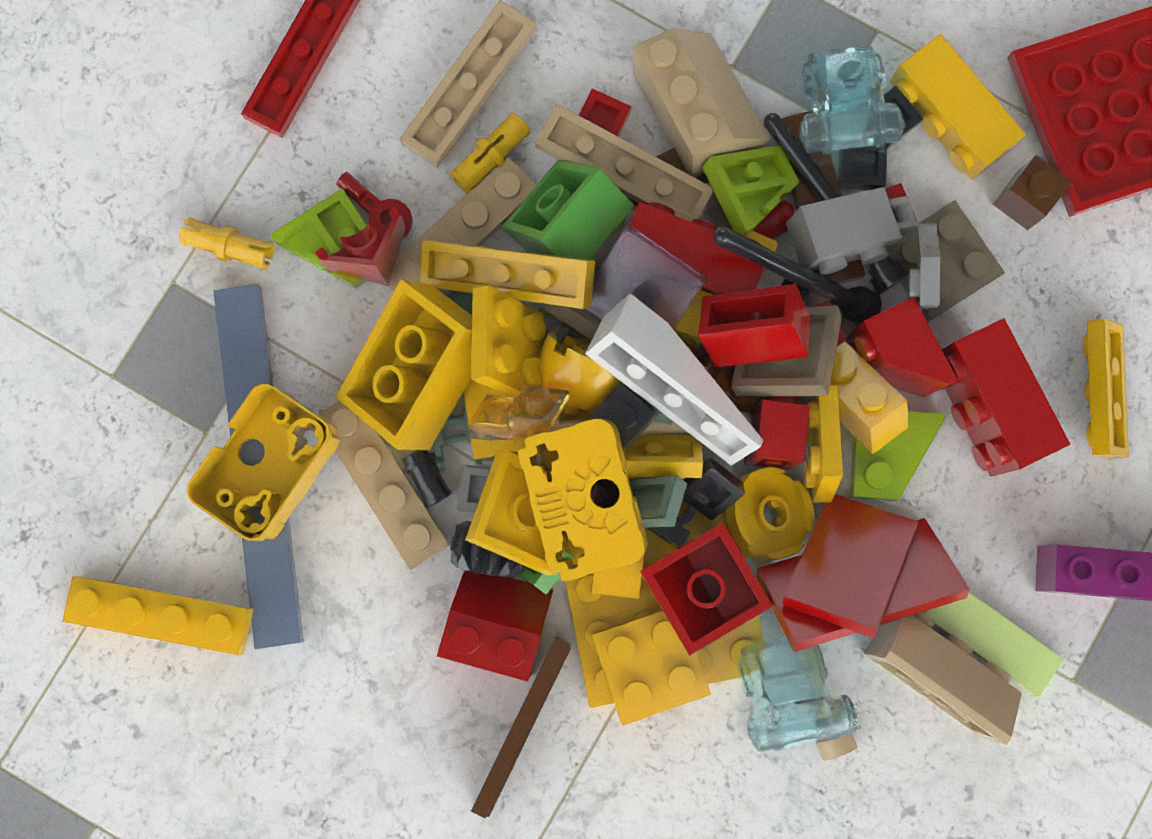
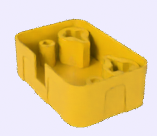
(231, 488)
(564, 501)

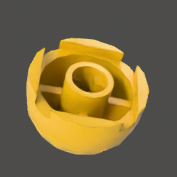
(570, 369)

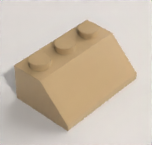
(696, 97)
(948, 675)

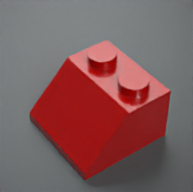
(903, 350)
(706, 589)
(495, 624)

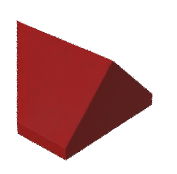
(368, 253)

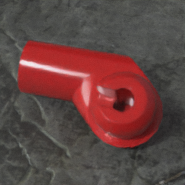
(775, 222)

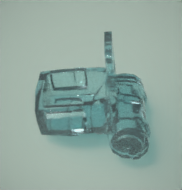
(847, 101)
(791, 696)

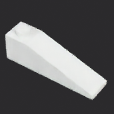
(661, 369)

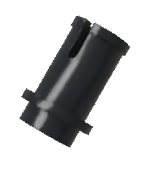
(426, 476)

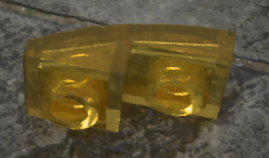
(519, 417)

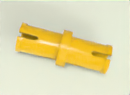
(489, 152)
(227, 243)

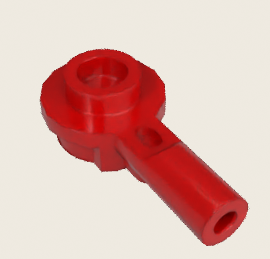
(370, 203)

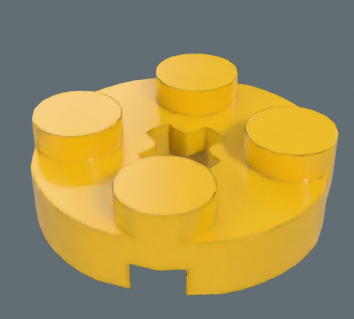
(788, 530)

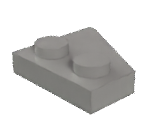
(925, 280)

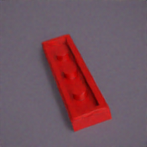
(297, 63)

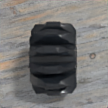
(478, 559)

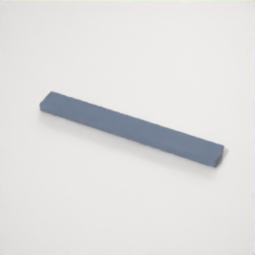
(271, 561)

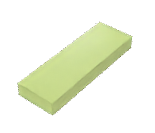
(998, 642)

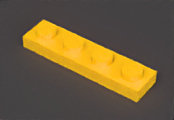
(513, 272)
(158, 615)

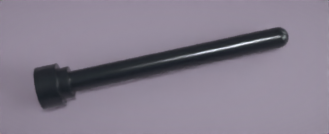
(884, 272)
(856, 302)

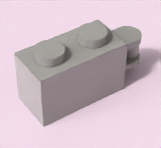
(849, 229)

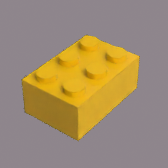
(411, 367)

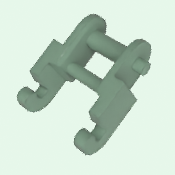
(441, 440)

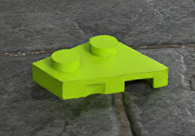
(750, 184)
(321, 228)
(892, 467)

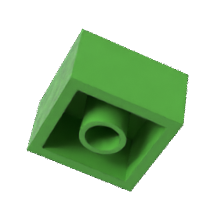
(569, 212)

